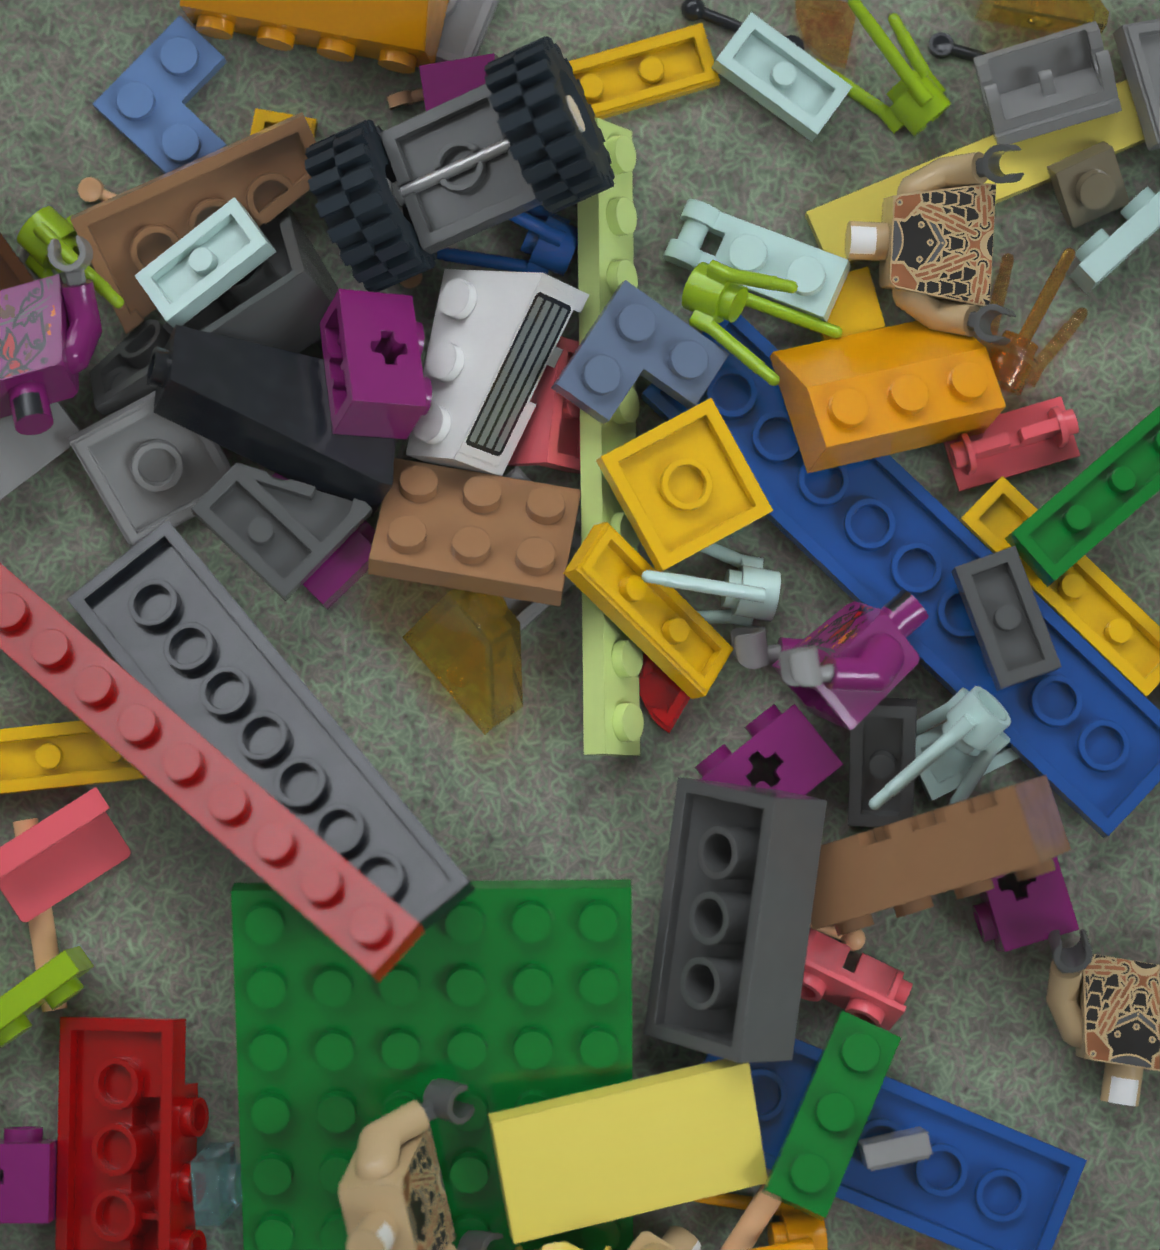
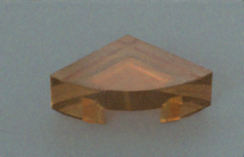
(826, 28)

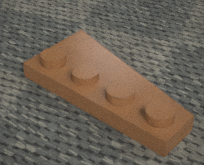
(142, 223)

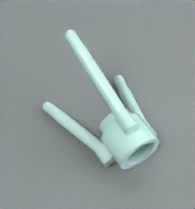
(747, 591)
(973, 723)

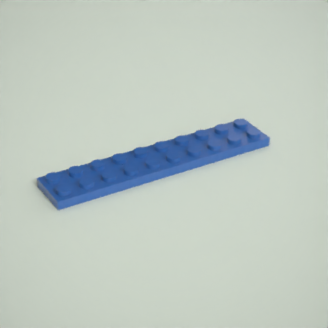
(886, 533)

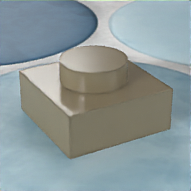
(1088, 184)

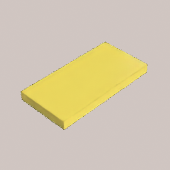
(628, 1148)

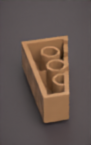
(937, 853)

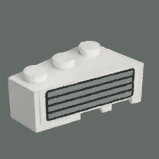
(485, 361)

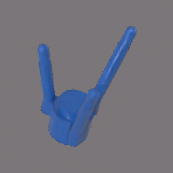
(548, 241)

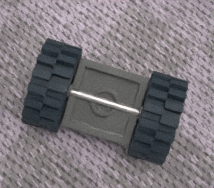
(459, 166)

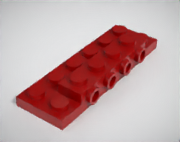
(126, 1135)

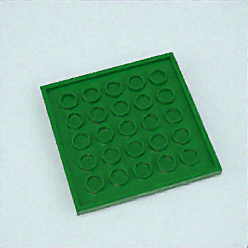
(504, 993)

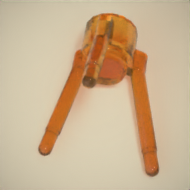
(1016, 362)

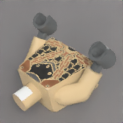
(940, 243)
(1107, 1013)
(395, 1183)

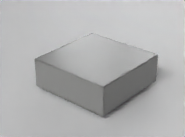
(895, 1148)

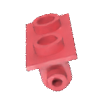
(1014, 444)
(869, 992)

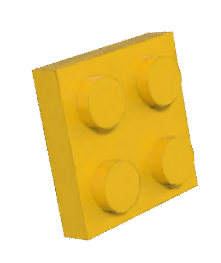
(684, 485)

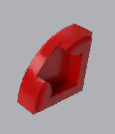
(661, 695)

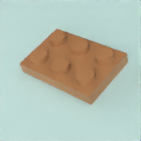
(475, 532)

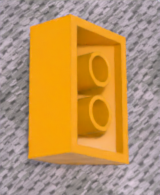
(885, 393)

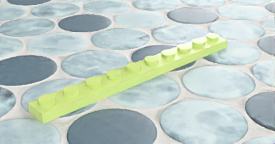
(609, 656)

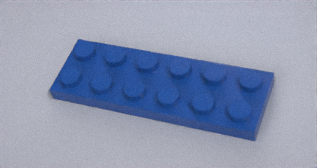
(976, 1189)

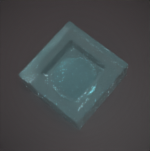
(215, 1184)

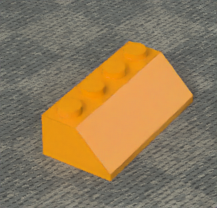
(393, 31)

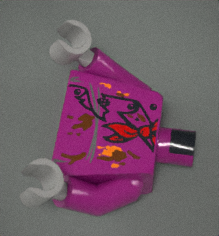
(46, 340)
(845, 662)

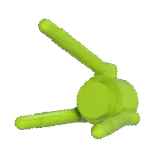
(917, 95)
(35, 238)
(718, 294)

